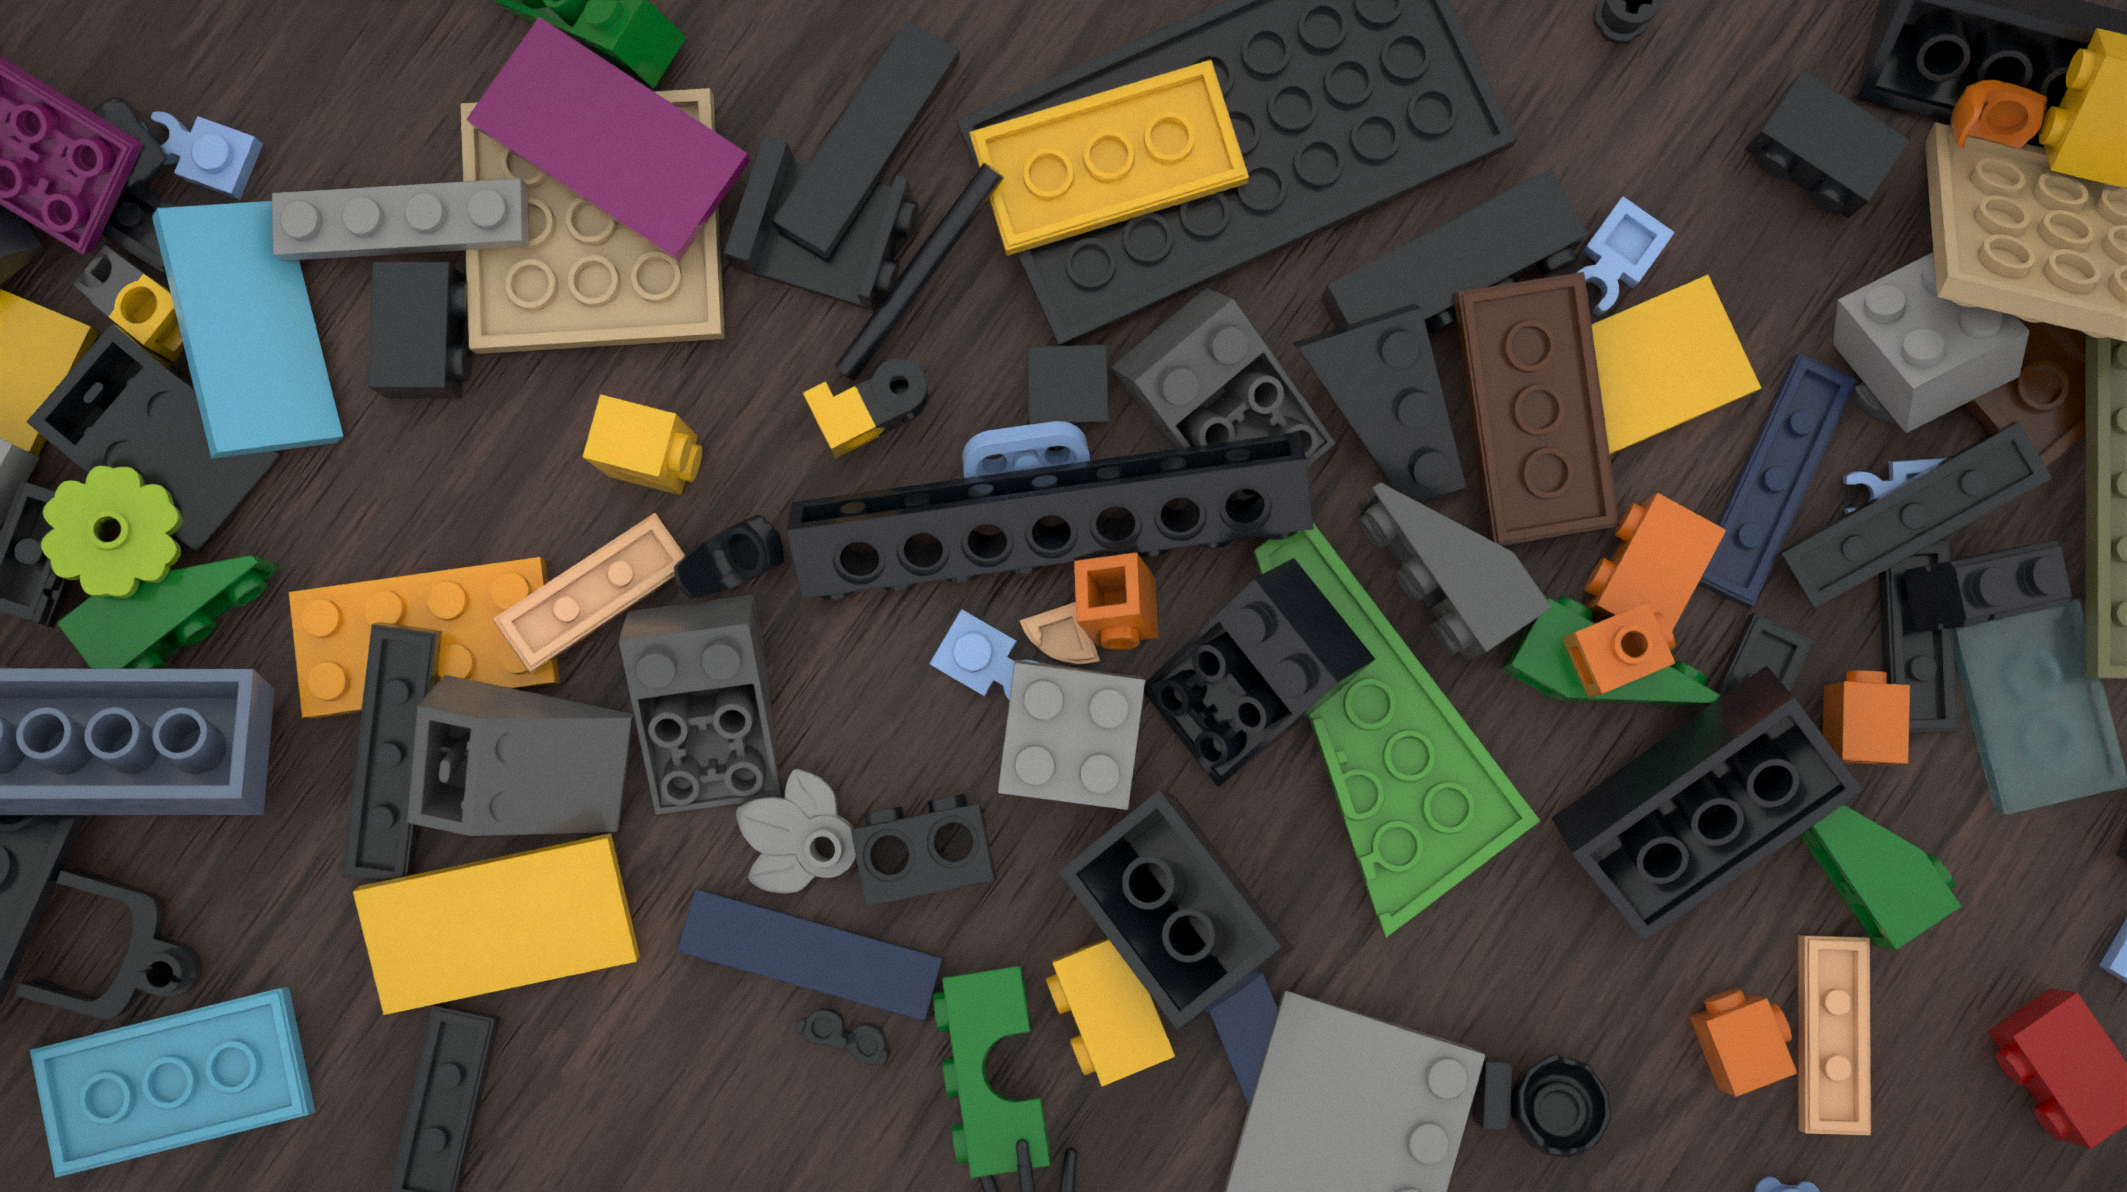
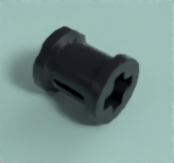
(1620, 26)

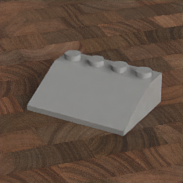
(1353, 1105)

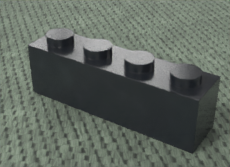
(1481, 249)

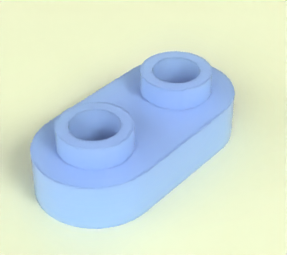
(1024, 448)

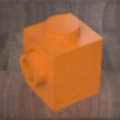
(1116, 600)
(1621, 649)
(1867, 719)
(1744, 1041)

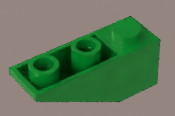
(623, 32)
(163, 615)
(1545, 665)

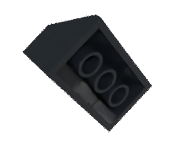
(1933, 49)
(1706, 804)

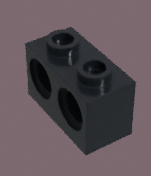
(926, 868)

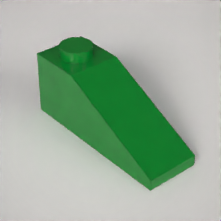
(1881, 877)

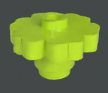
(87, 512)

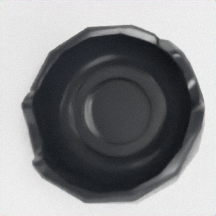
(1560, 1106)

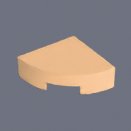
(1060, 636)

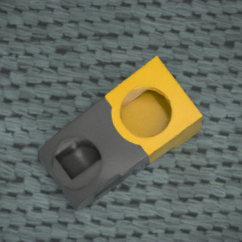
(133, 301)

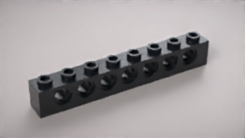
(1074, 491)

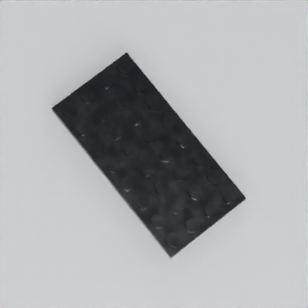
(1331, 119)

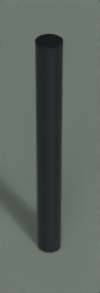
(919, 271)

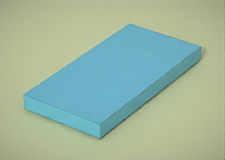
(246, 330)
(172, 1081)

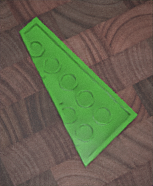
(1401, 760)

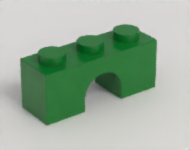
(978, 1014)

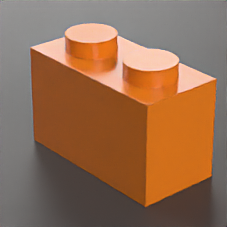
(1656, 561)

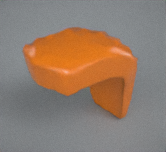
(1998, 113)

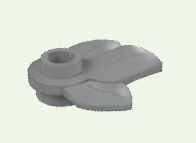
(787, 833)

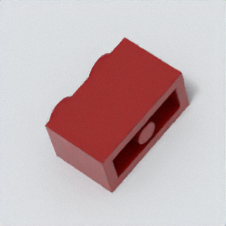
(2066, 1066)

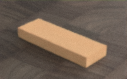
(590, 593)
(1834, 1035)

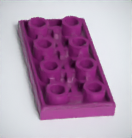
(608, 139)
(59, 160)

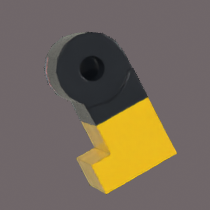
(870, 408)

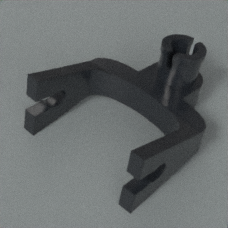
(141, 962)

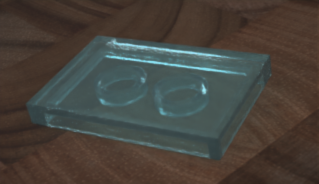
(2035, 712)

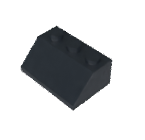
(1174, 909)

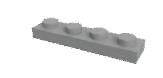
(400, 219)

